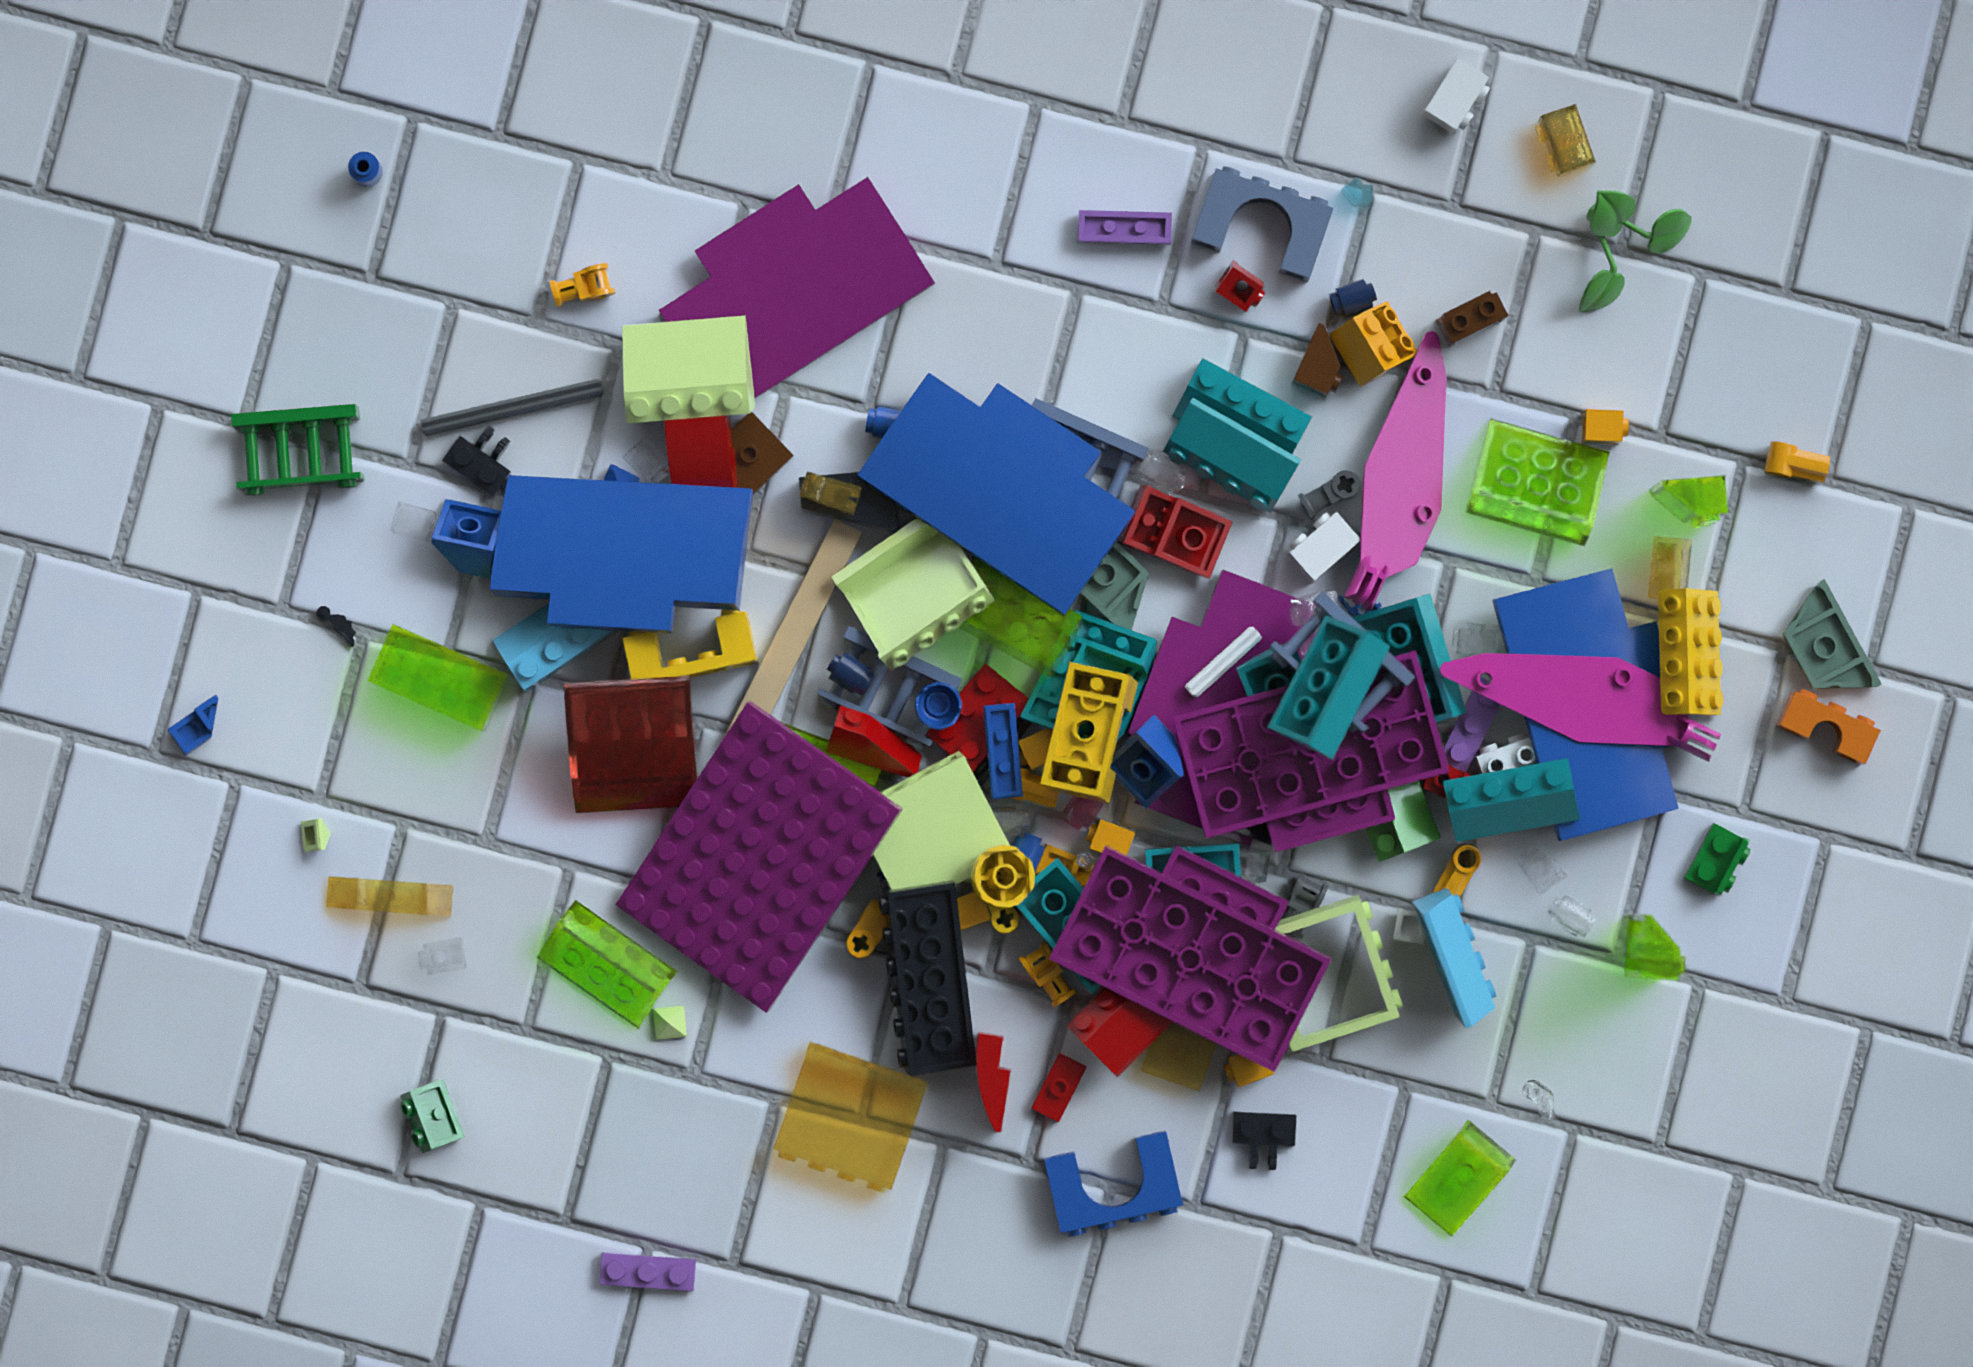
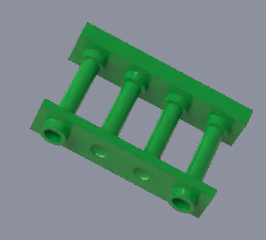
(280, 423)

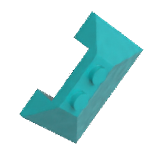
(1098, 646)

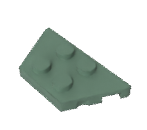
(1117, 587)
(1827, 645)

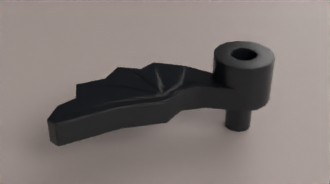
(341, 625)

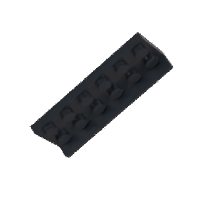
(928, 978)

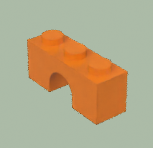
(1854, 735)

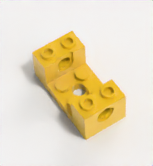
(736, 643)
(1079, 764)

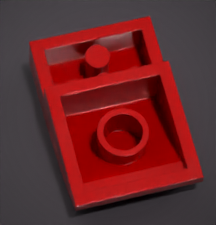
(701, 451)
(1175, 531)
(992, 1078)

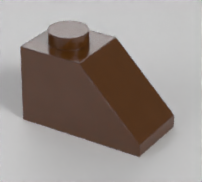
(1319, 365)

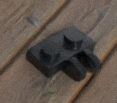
(477, 465)
(1264, 1129)

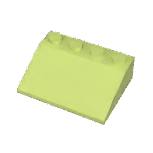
(687, 369)

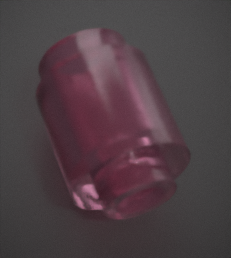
(1081, 812)

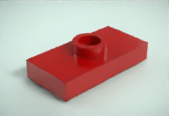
(1059, 1087)

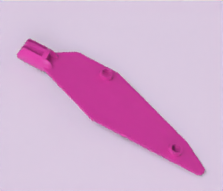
(1403, 477)
(1582, 698)

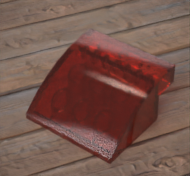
(631, 743)

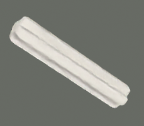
(1223, 662)

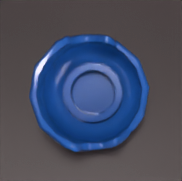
(938, 705)

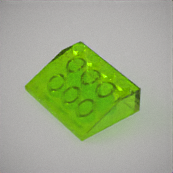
(1537, 482)

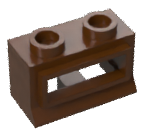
(1471, 317)

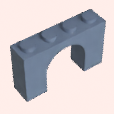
(1305, 217)

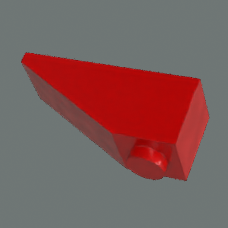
(869, 742)

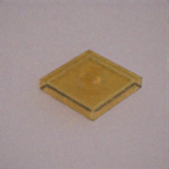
(1180, 1056)

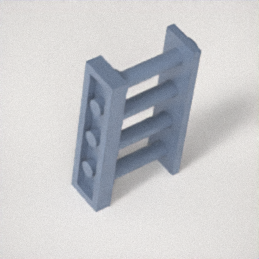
(1101, 439)
(914, 671)
(1395, 672)

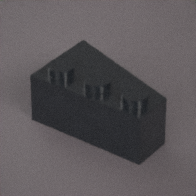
(871, 511)

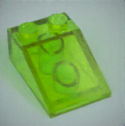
(1460, 1178)

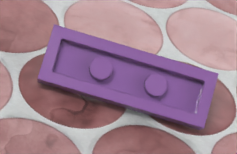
(1124, 227)
(1470, 730)
(647, 1271)

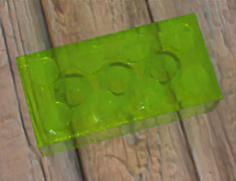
(1022, 623)
(438, 678)

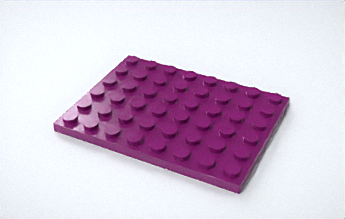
(758, 856)

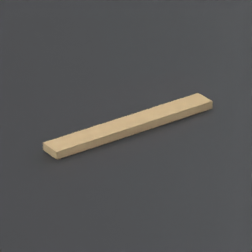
(801, 618)

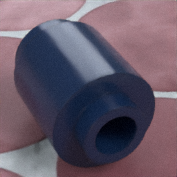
(1352, 298)
(850, 673)

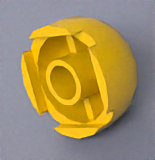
(1014, 872)

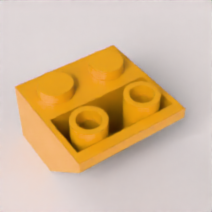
(1373, 343)

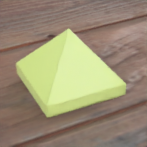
(314, 835)
(669, 1022)

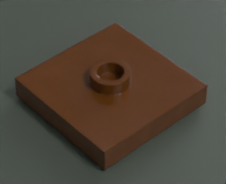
(757, 453)

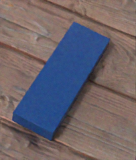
(1002, 751)

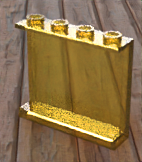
(850, 1116)

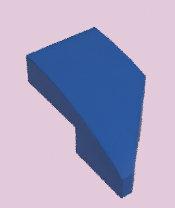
(195, 727)

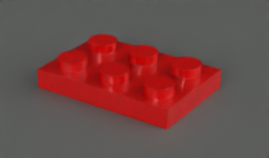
(969, 732)

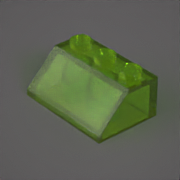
(1693, 499)

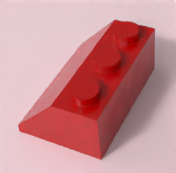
(1117, 1029)

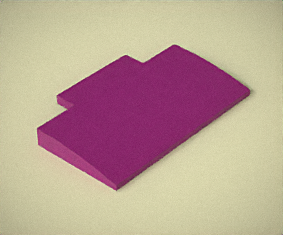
(805, 277)
(1190, 648)
(1256, 776)
(1194, 950)

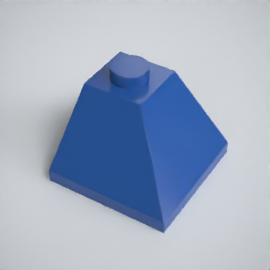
(467, 537)
(1148, 762)

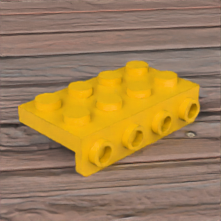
(1690, 652)

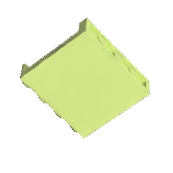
(912, 591)
(940, 826)

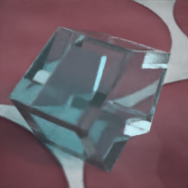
(1358, 193)

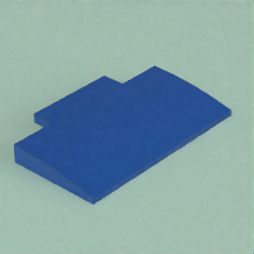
(1001, 487)
(621, 550)
(1588, 619)

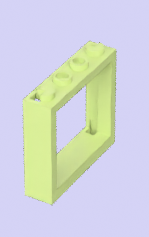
(1381, 968)

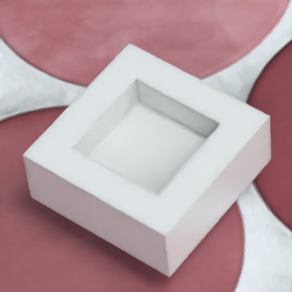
(1408, 927)

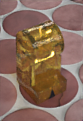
(830, 493)

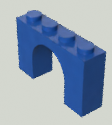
(1157, 1191)

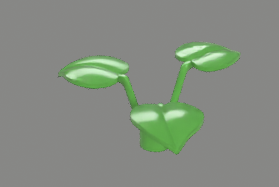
(1606, 219)

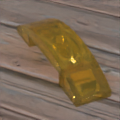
(389, 896)

